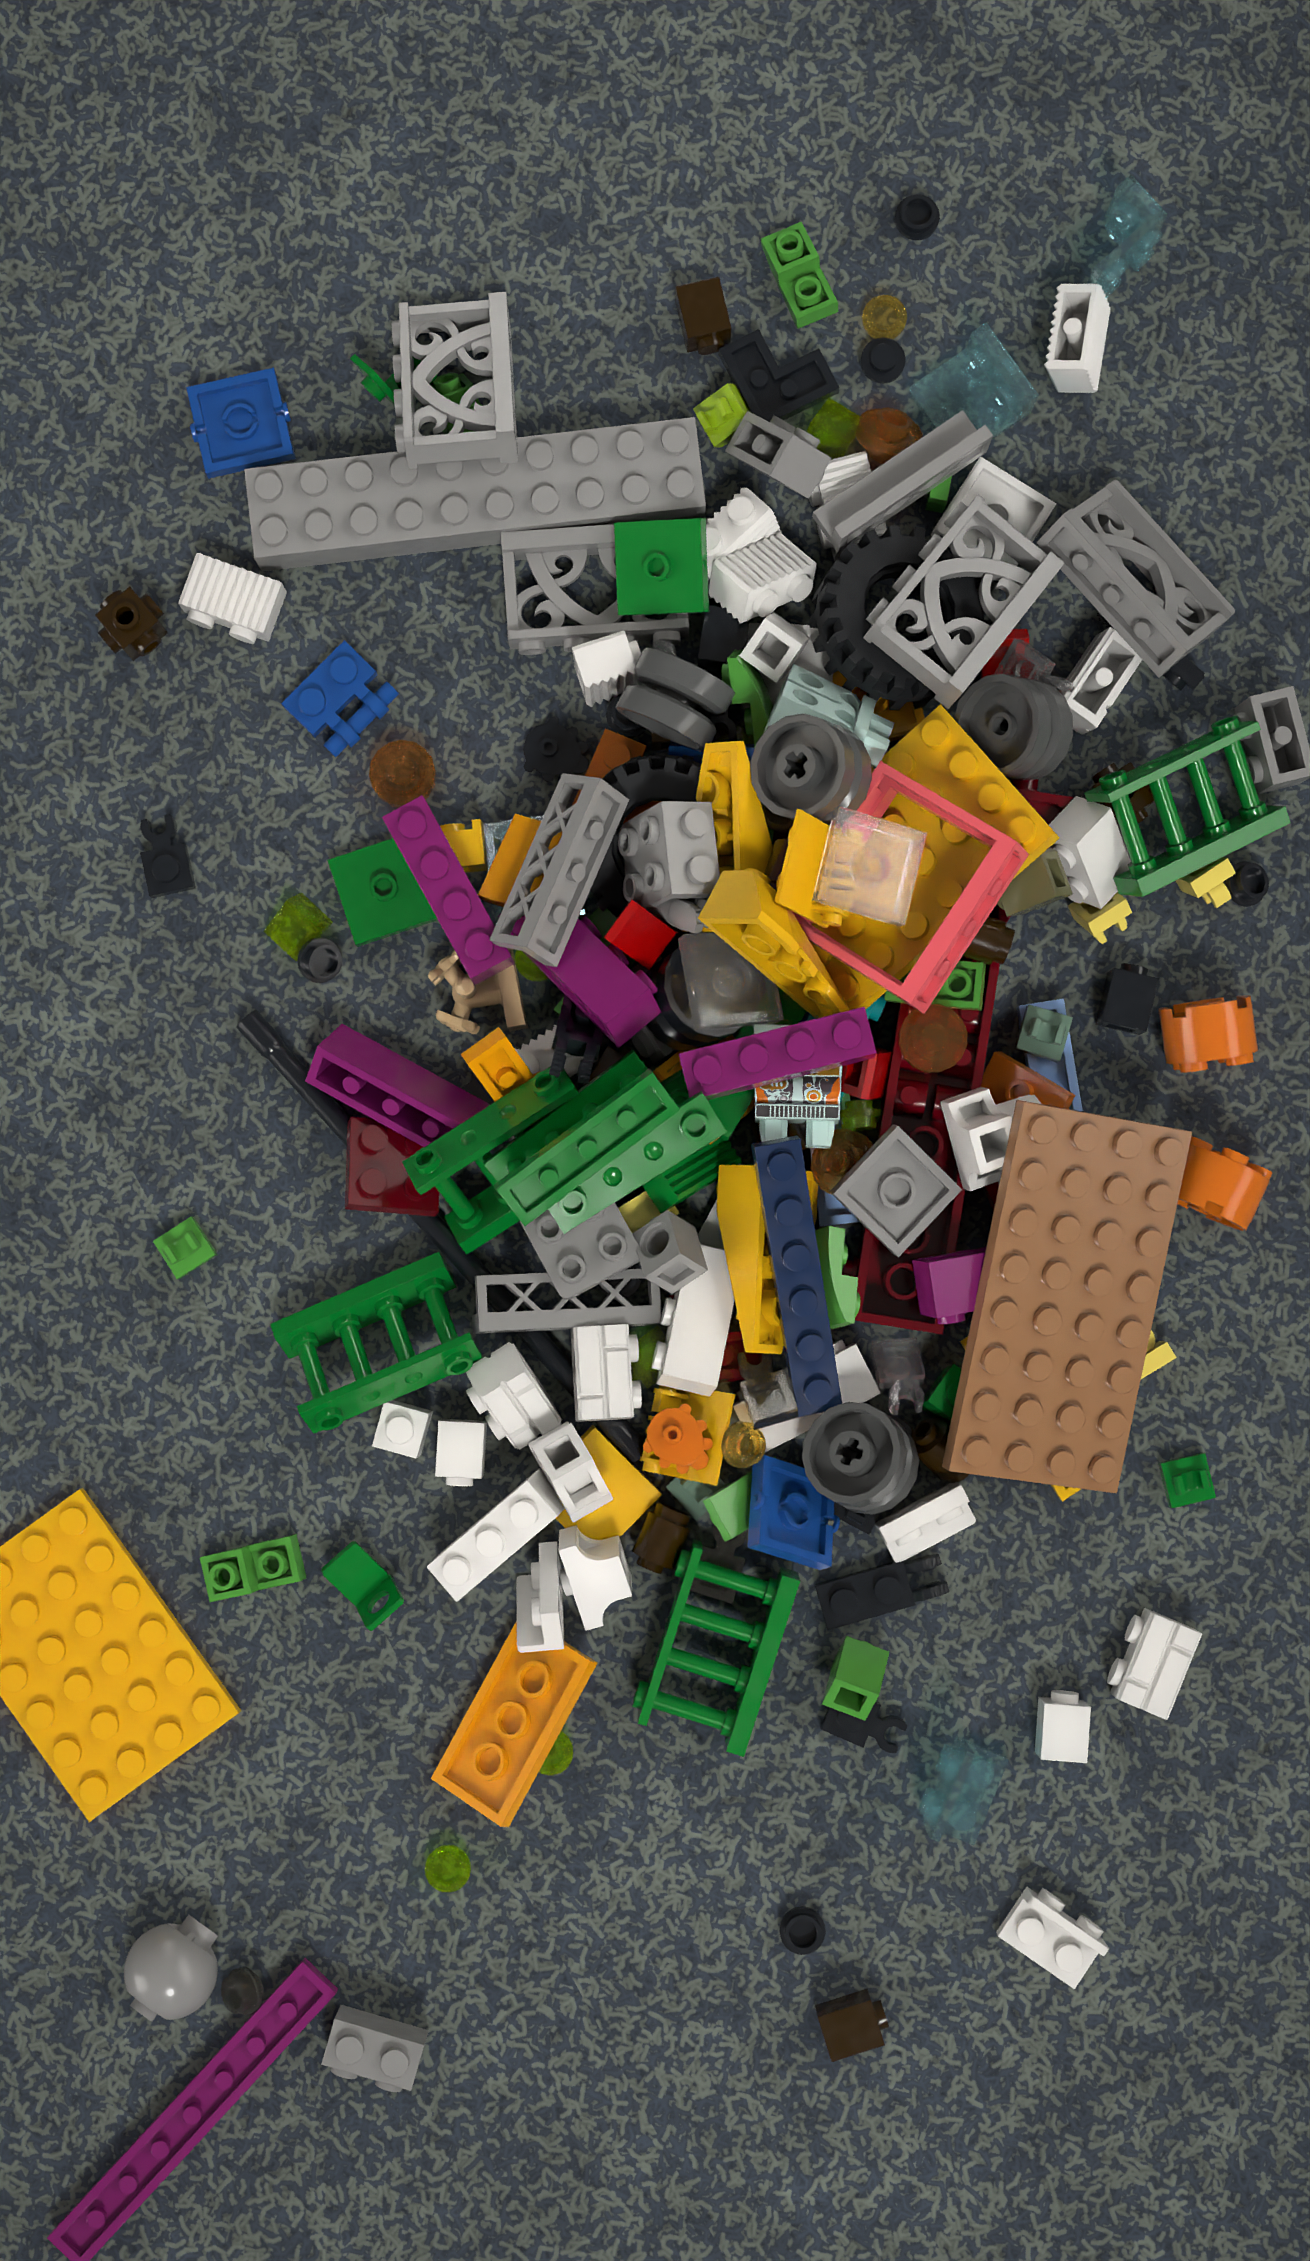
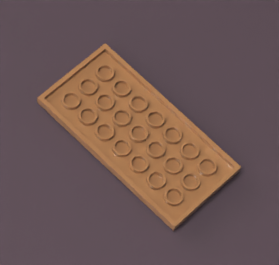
(1066, 1298)

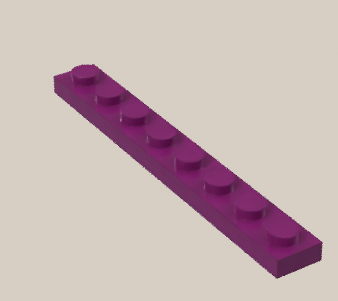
(193, 2113)

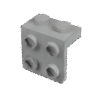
(669, 853)
(585, 1253)

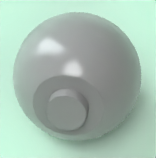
(171, 1970)

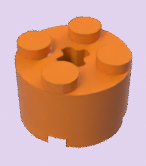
(1208, 1032)
(1222, 1185)

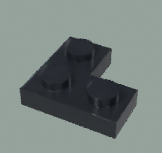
(772, 389)

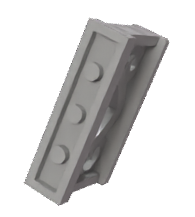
(486, 331)
(541, 551)
(1019, 585)
(1149, 623)

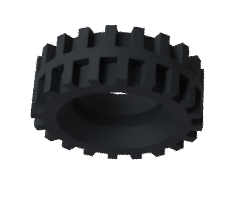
(843, 620)
(641, 781)

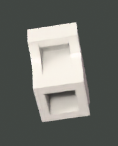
(977, 1136)
(570, 1471)
(593, 1573)

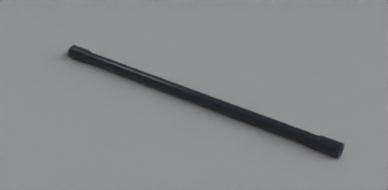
(272, 1047)

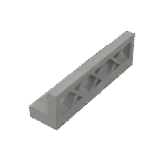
(902, 480)
(567, 868)
(561, 1318)

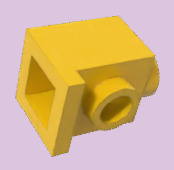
(467, 844)

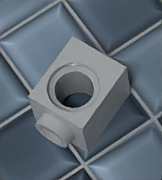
(669, 1252)

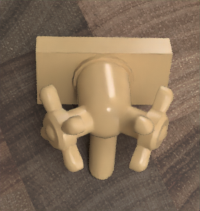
(499, 989)

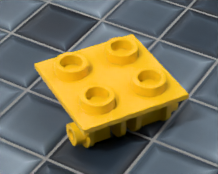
(800, 872)
(714, 1411)

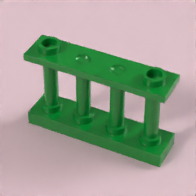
(1219, 835)
(580, 1137)
(652, 1155)
(487, 1213)
(363, 1306)
(747, 1680)

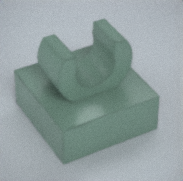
(1043, 1033)
(692, 1494)

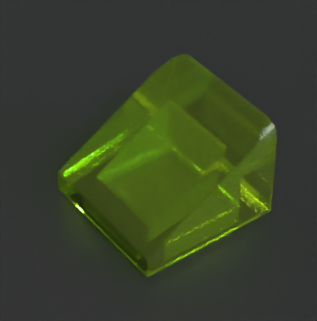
(834, 428)
(296, 924)

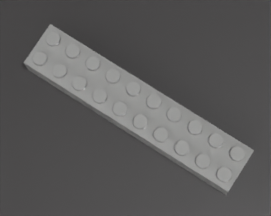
(384, 509)

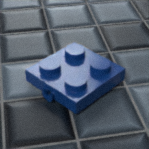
(240, 423)
(790, 1515)

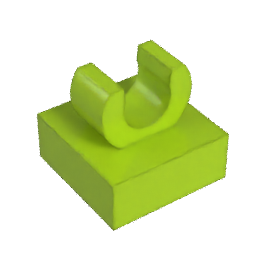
(721, 414)

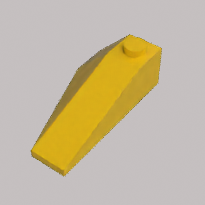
(737, 812)
(770, 939)
(748, 1255)

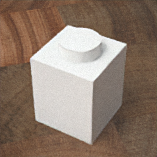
(774, 647)
(402, 1428)
(461, 1451)
(1062, 1727)

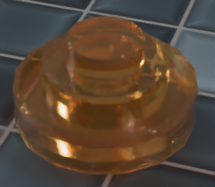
(886, 433)
(402, 772)
(932, 1039)
(833, 1163)

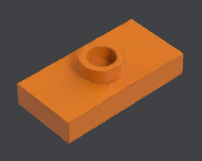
(1011, 1079)

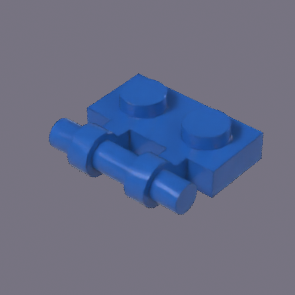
(330, 690)

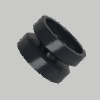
(675, 1022)

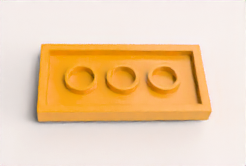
(512, 1727)

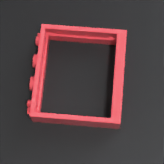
(967, 913)

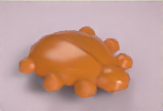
(678, 1439)

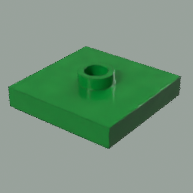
(661, 566)
(379, 892)

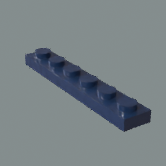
(797, 1274)

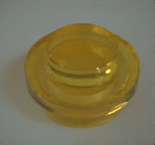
(884, 317)
(743, 1445)

